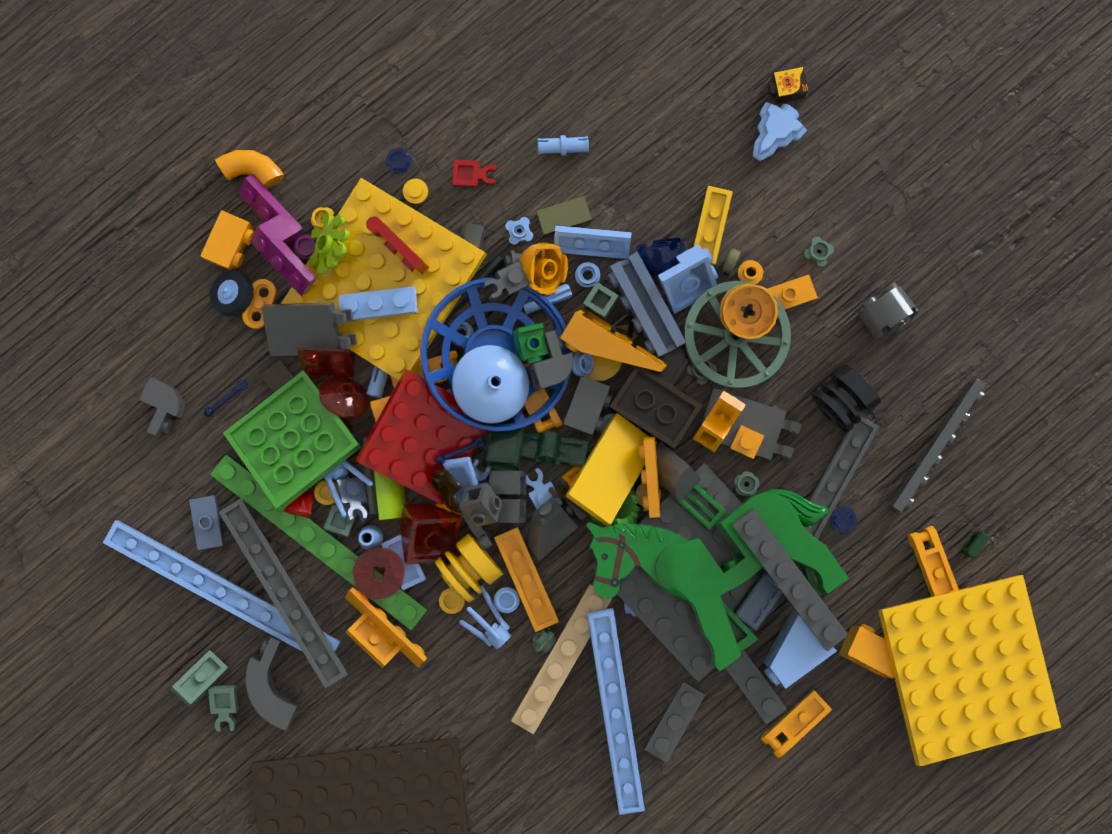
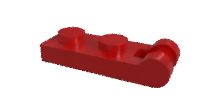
(396, 245)

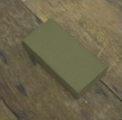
(564, 214)

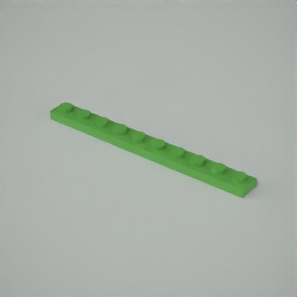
(313, 538)

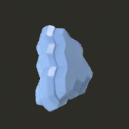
(776, 129)

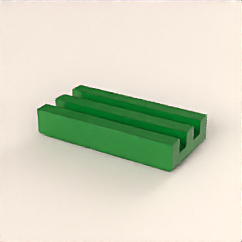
(708, 525)

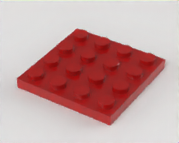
(413, 433)

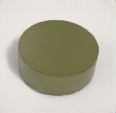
(731, 261)

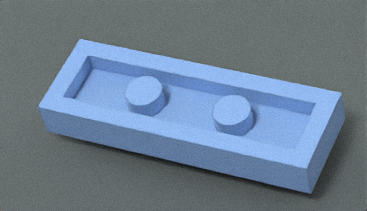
(593, 242)
(380, 303)

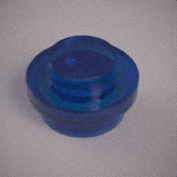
(398, 160)
(843, 519)

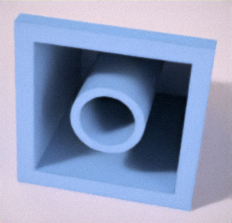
(794, 652)

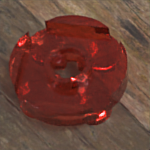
(364, 572)

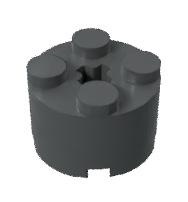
(888, 312)

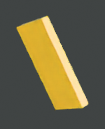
(609, 470)

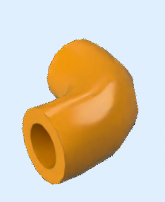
(250, 162)

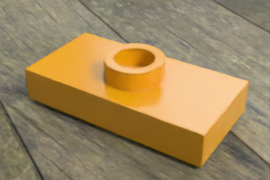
(794, 292)

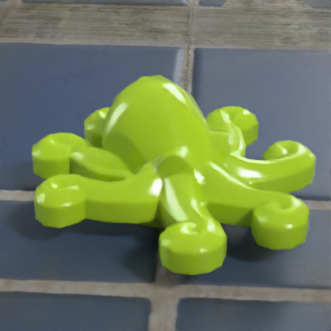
(329, 243)

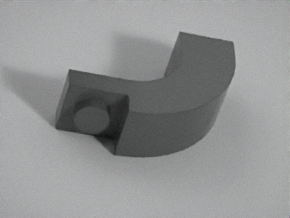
(262, 692)

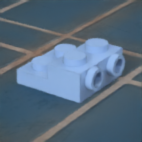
(689, 278)

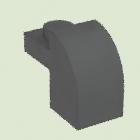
(554, 367)
(168, 404)

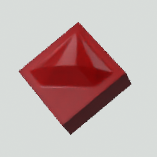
(302, 505)

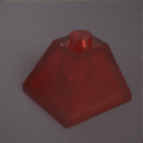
(428, 533)

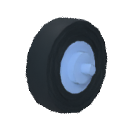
(231, 293)

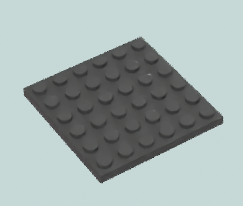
(668, 616)

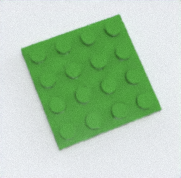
(291, 441)

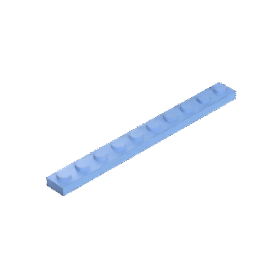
(202, 581)

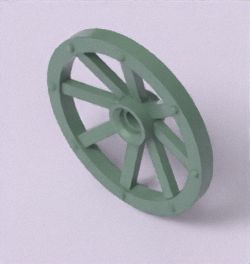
(729, 381)

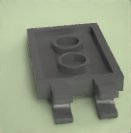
(305, 327)
(761, 419)

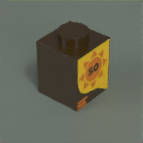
(788, 85)

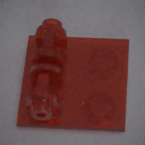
(326, 362)

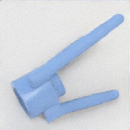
(341, 472)
(496, 634)

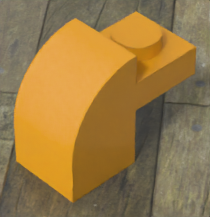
(719, 421)

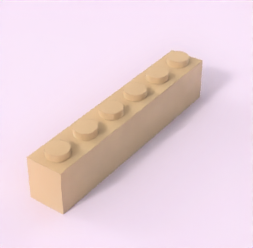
(558, 663)

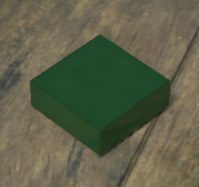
(975, 544)

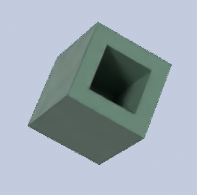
(601, 301)

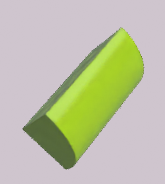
(390, 497)

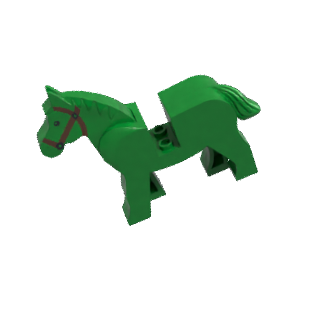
(692, 574)

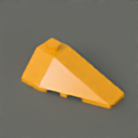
(594, 336)

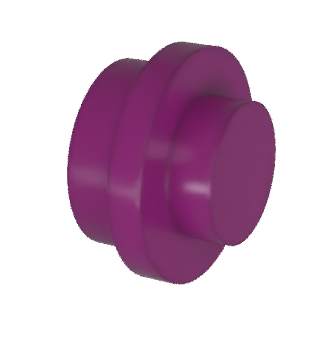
(304, 246)

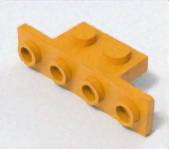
(377, 635)

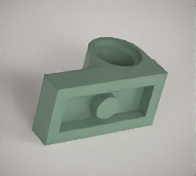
(199, 679)

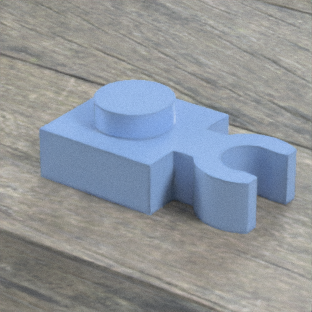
(541, 492)

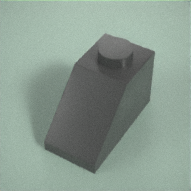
(548, 528)

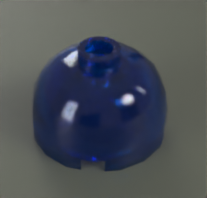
(661, 254)

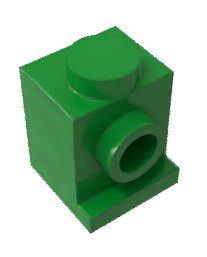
(522, 343)

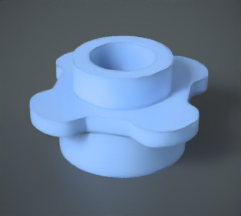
(525, 235)

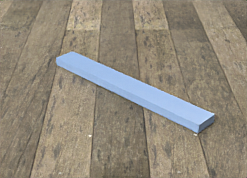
(616, 711)

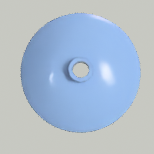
(474, 389)

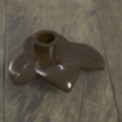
(447, 487)

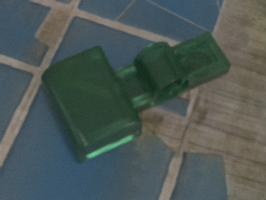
(508, 448)

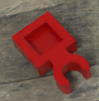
(468, 173)

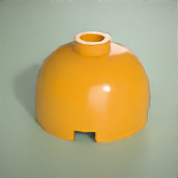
(544, 267)

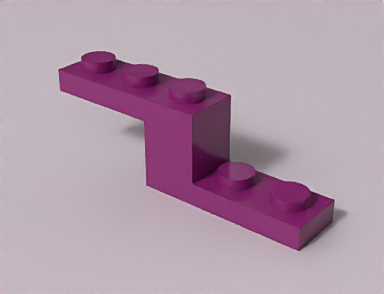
(276, 235)

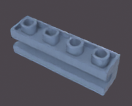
(646, 305)

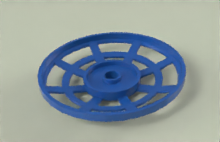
(487, 335)

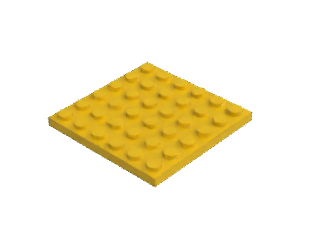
(371, 266)
(969, 669)

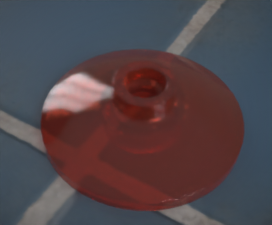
(344, 397)

